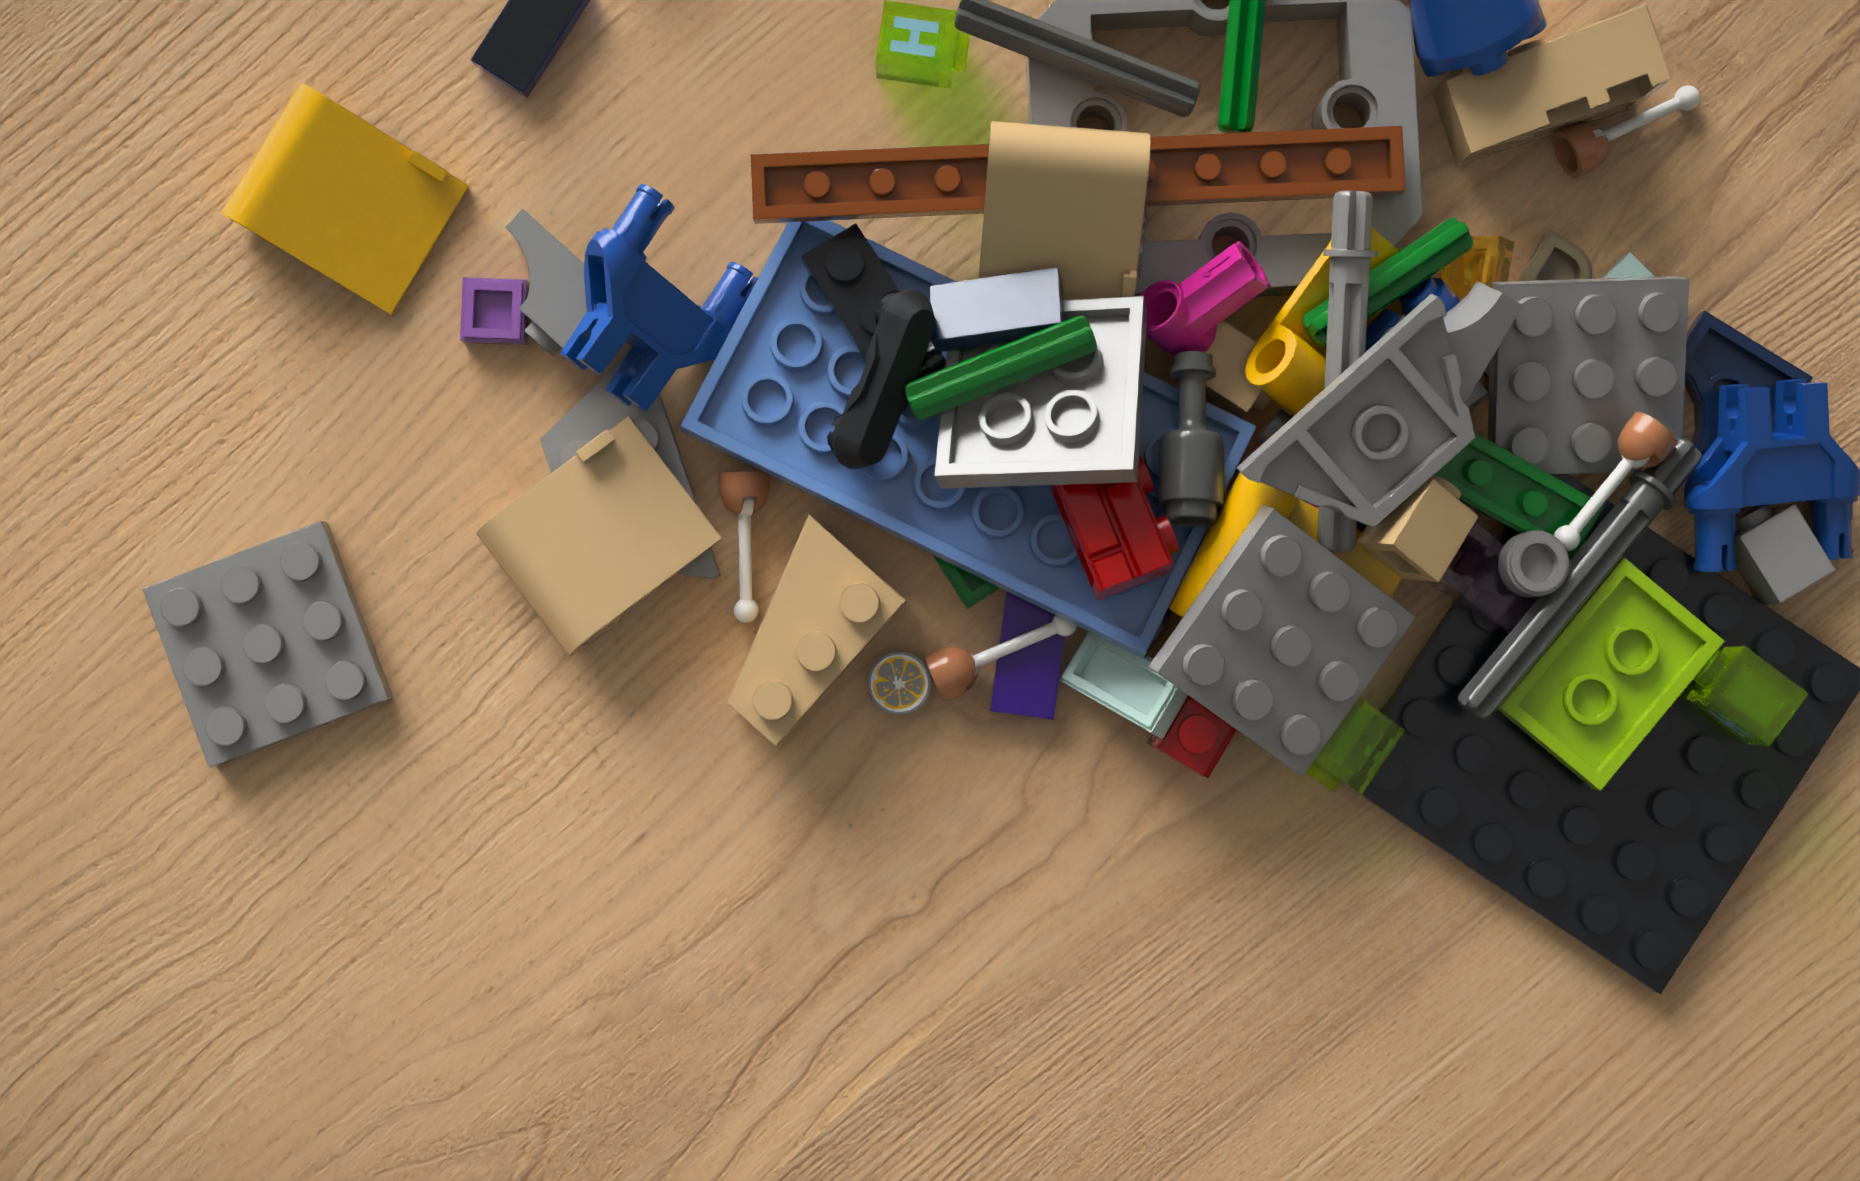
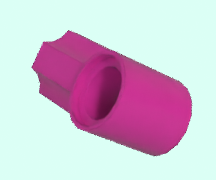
(1188, 313)

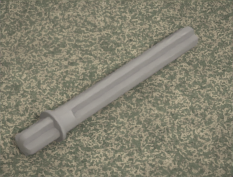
(1346, 322)

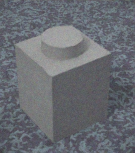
(1778, 553)

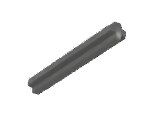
(1077, 56)

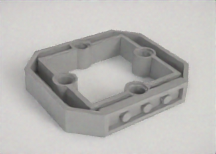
(1374, 79)

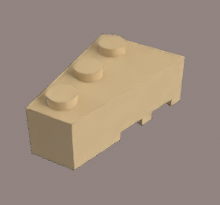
(1553, 85)

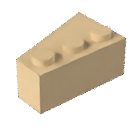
(811, 633)

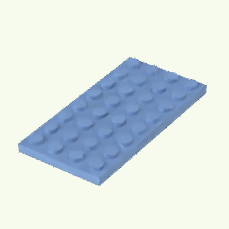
(791, 375)

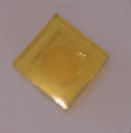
(1484, 263)

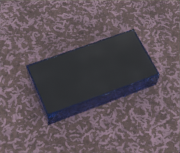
(526, 40)

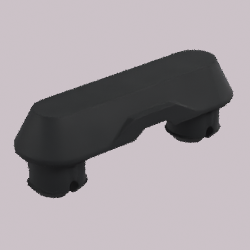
(880, 397)

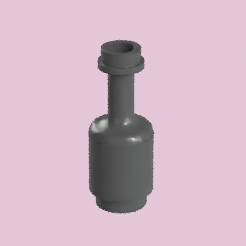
(1191, 455)

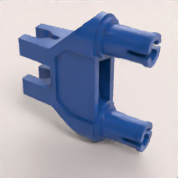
(645, 310)
(1766, 467)

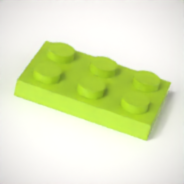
(1611, 675)

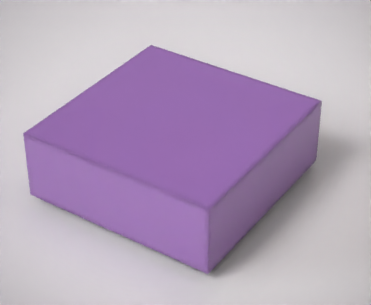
(492, 311)

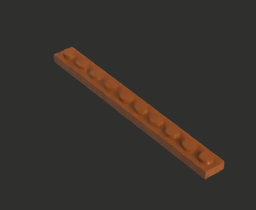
(1180, 173)

